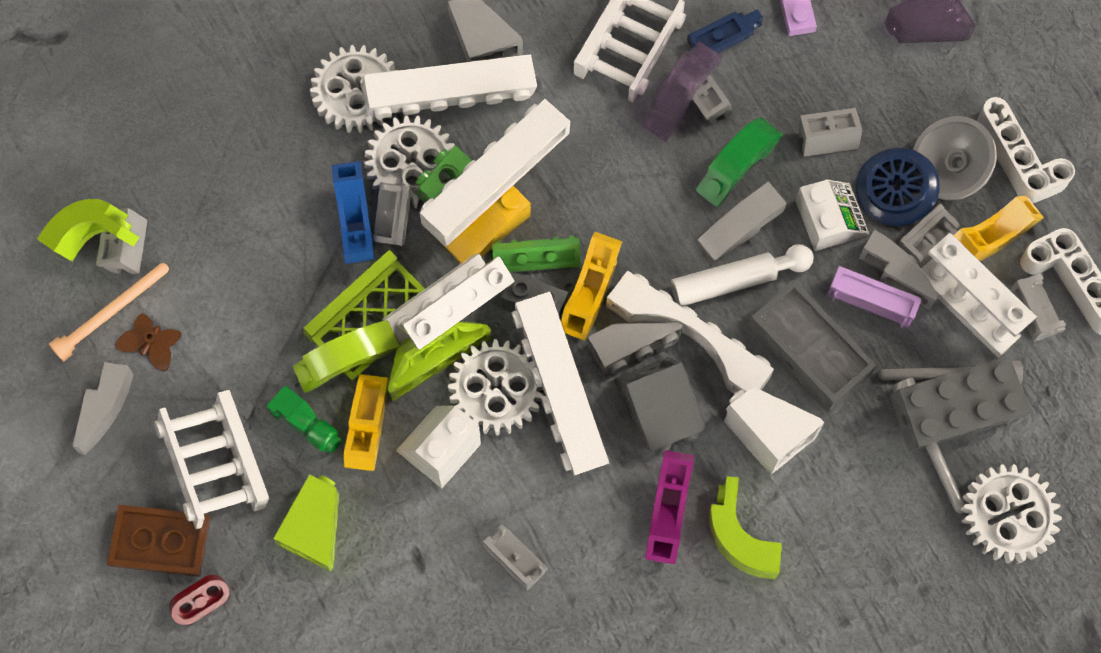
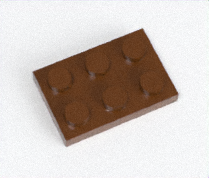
(157, 541)

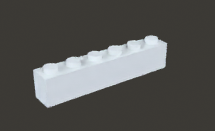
(448, 86)
(494, 172)
(560, 383)

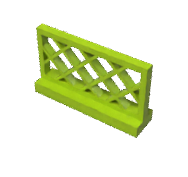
(354, 295)

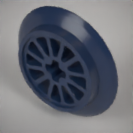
(904, 213)

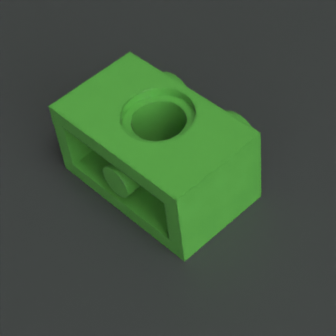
(450, 162)

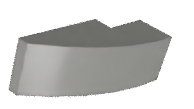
(742, 222)
(898, 268)
(102, 406)

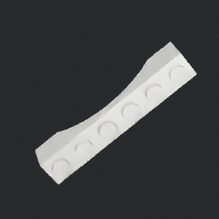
(640, 303)

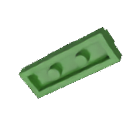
(539, 254)

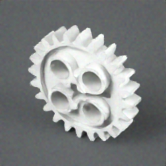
(339, 105)
(427, 143)
(477, 404)
(1023, 538)

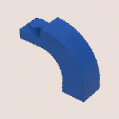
(353, 212)

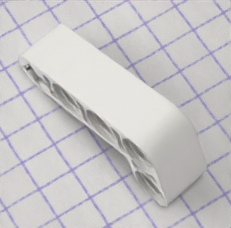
(1000, 121)
(1062, 260)

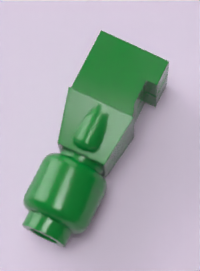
(303, 420)

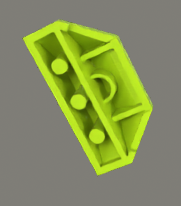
(416, 366)

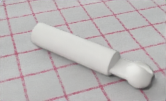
(738, 275)

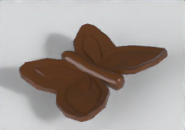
(149, 339)

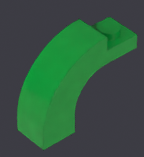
(736, 158)

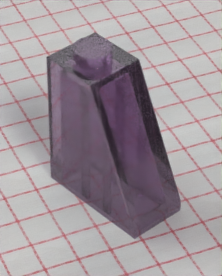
(929, 21)

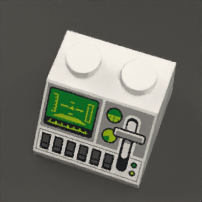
(830, 214)

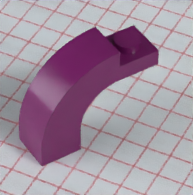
(669, 507)

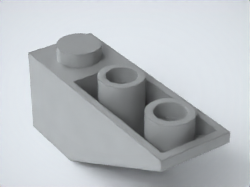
(624, 343)

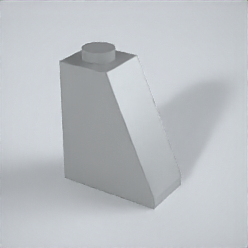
(483, 32)

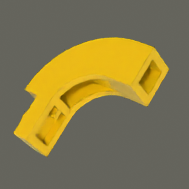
(1000, 229)
(591, 286)

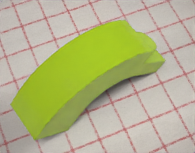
(80, 222)
(345, 353)
(739, 548)

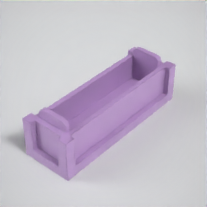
(874, 296)

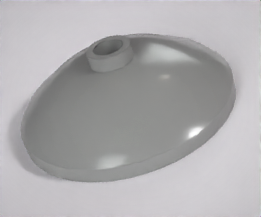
(956, 140)

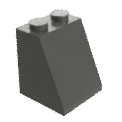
(661, 404)

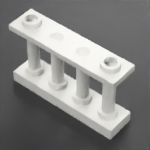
(601, 38)
(976, 296)
(449, 300)
(232, 437)

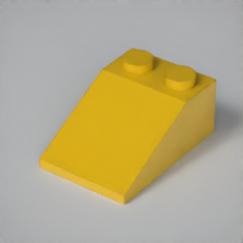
(491, 226)

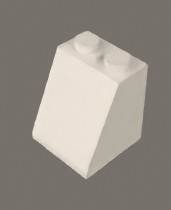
(770, 427)
(441, 443)

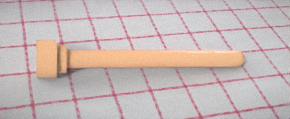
(65, 345)

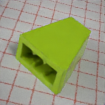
(312, 523)

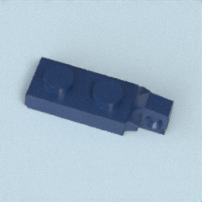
(726, 31)

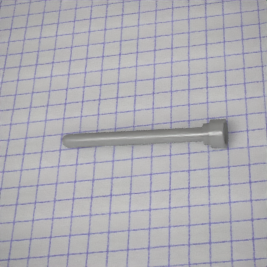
(931, 373)
(939, 462)

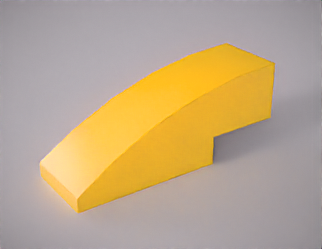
(366, 422)

